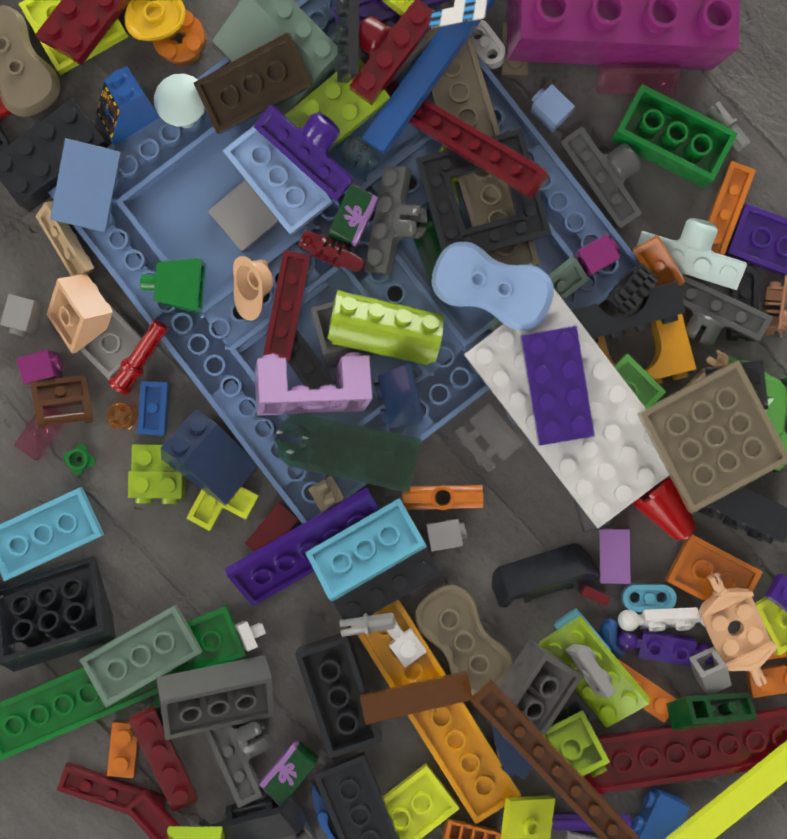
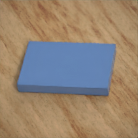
(85, 185)

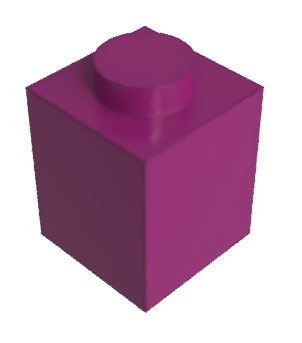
(598, 255)
(40, 366)

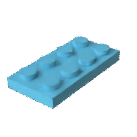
(47, 533)
(365, 550)

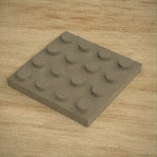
(713, 436)

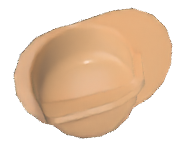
(251, 284)

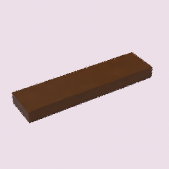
(416, 697)

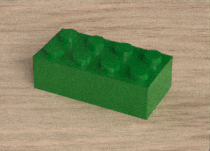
(674, 136)

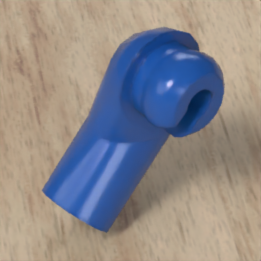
(608, 633)

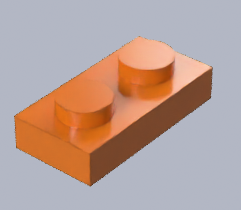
(659, 261)
(122, 751)

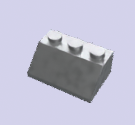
(540, 684)

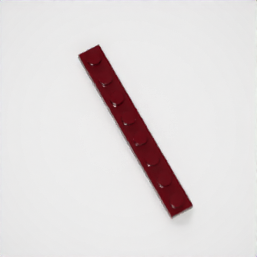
(477, 147)

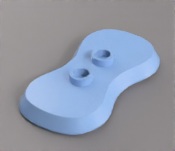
(512, 293)

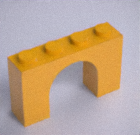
(672, 351)

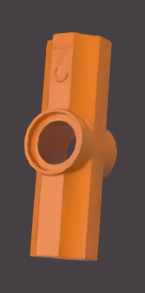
(460, 497)

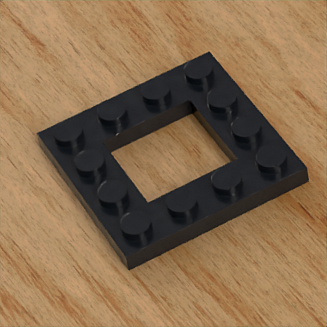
(436, 175)

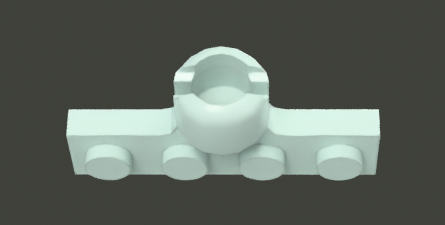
(694, 254)

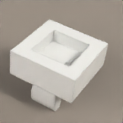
(248, 634)

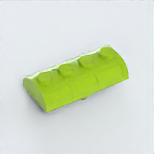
(385, 328)

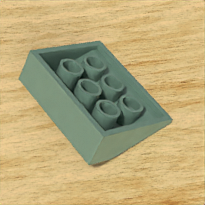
(262, 21)

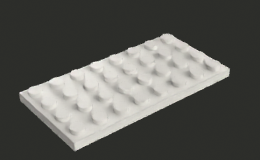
(598, 471)

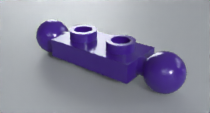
(662, 646)

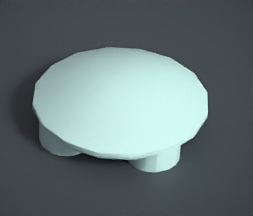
(178, 101)

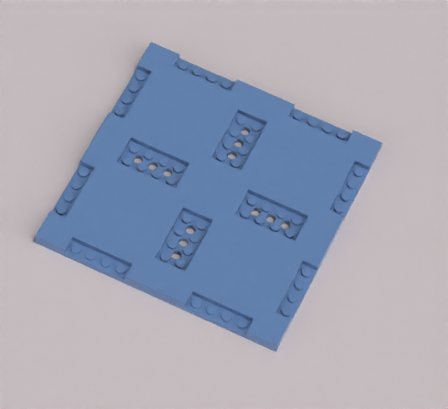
(162, 214)

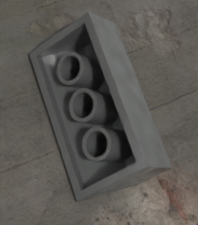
(215, 697)

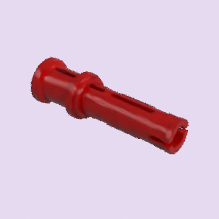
(133, 366)

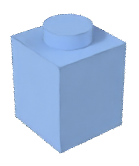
(551, 107)

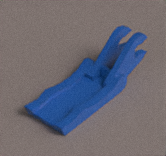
(322, 813)

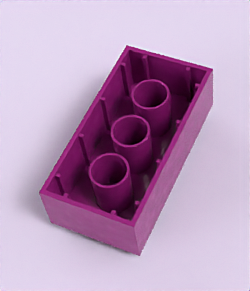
(623, 31)

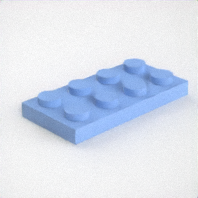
(277, 181)

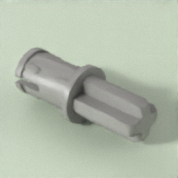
(721, 116)
(367, 624)

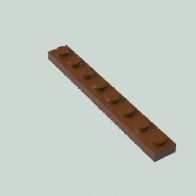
(550, 763)

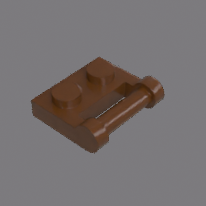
(61, 393)

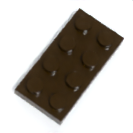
(253, 83)

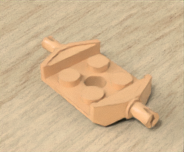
(751, 643)

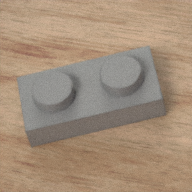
(595, 676)

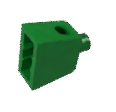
(177, 284)

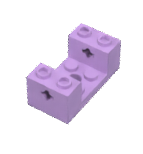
(350, 394)

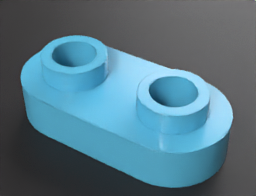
(647, 596)

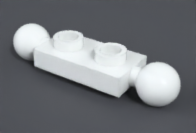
(660, 619)

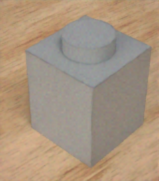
(21, 315)
(446, 534)
(710, 677)

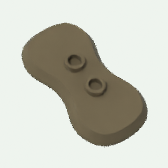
(26, 80)
(453, 624)

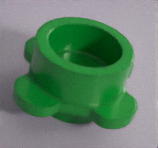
(72, 459)

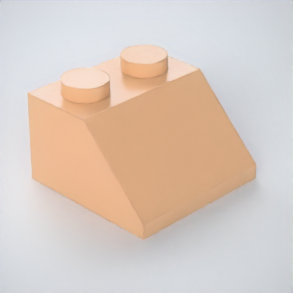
(78, 311)

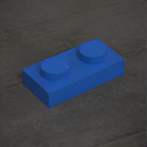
(153, 408)

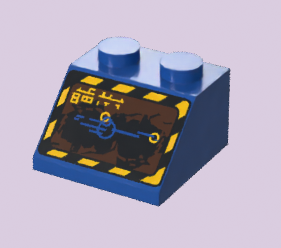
(124, 106)

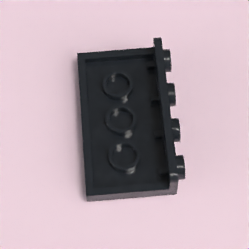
(388, 586)

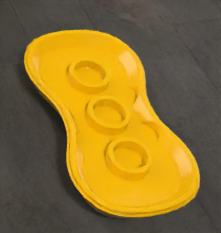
(154, 18)

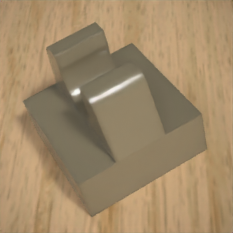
(326, 493)

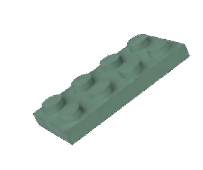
(141, 655)

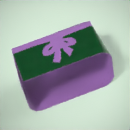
(353, 216)
(289, 771)

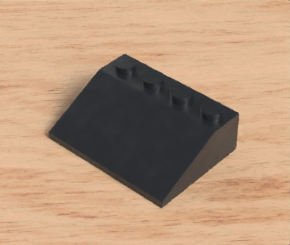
(54, 615)

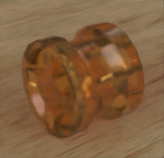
(116, 417)

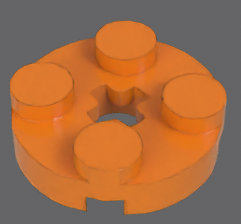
(189, 49)

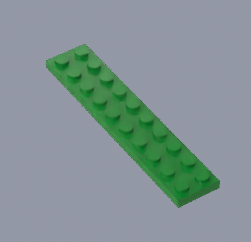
(73, 700)

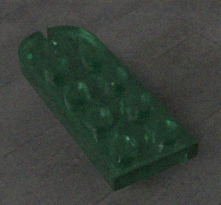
(349, 451)

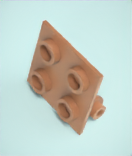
(777, 294)

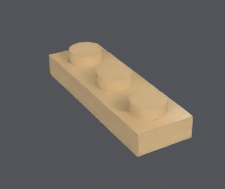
(64, 242)

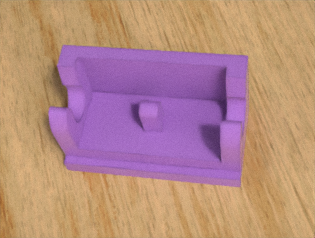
(615, 555)

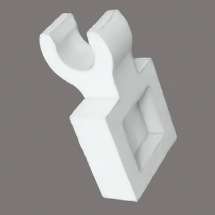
(406, 645)

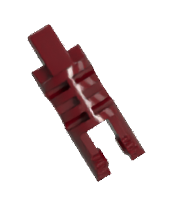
(331, 251)

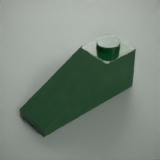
(710, 710)

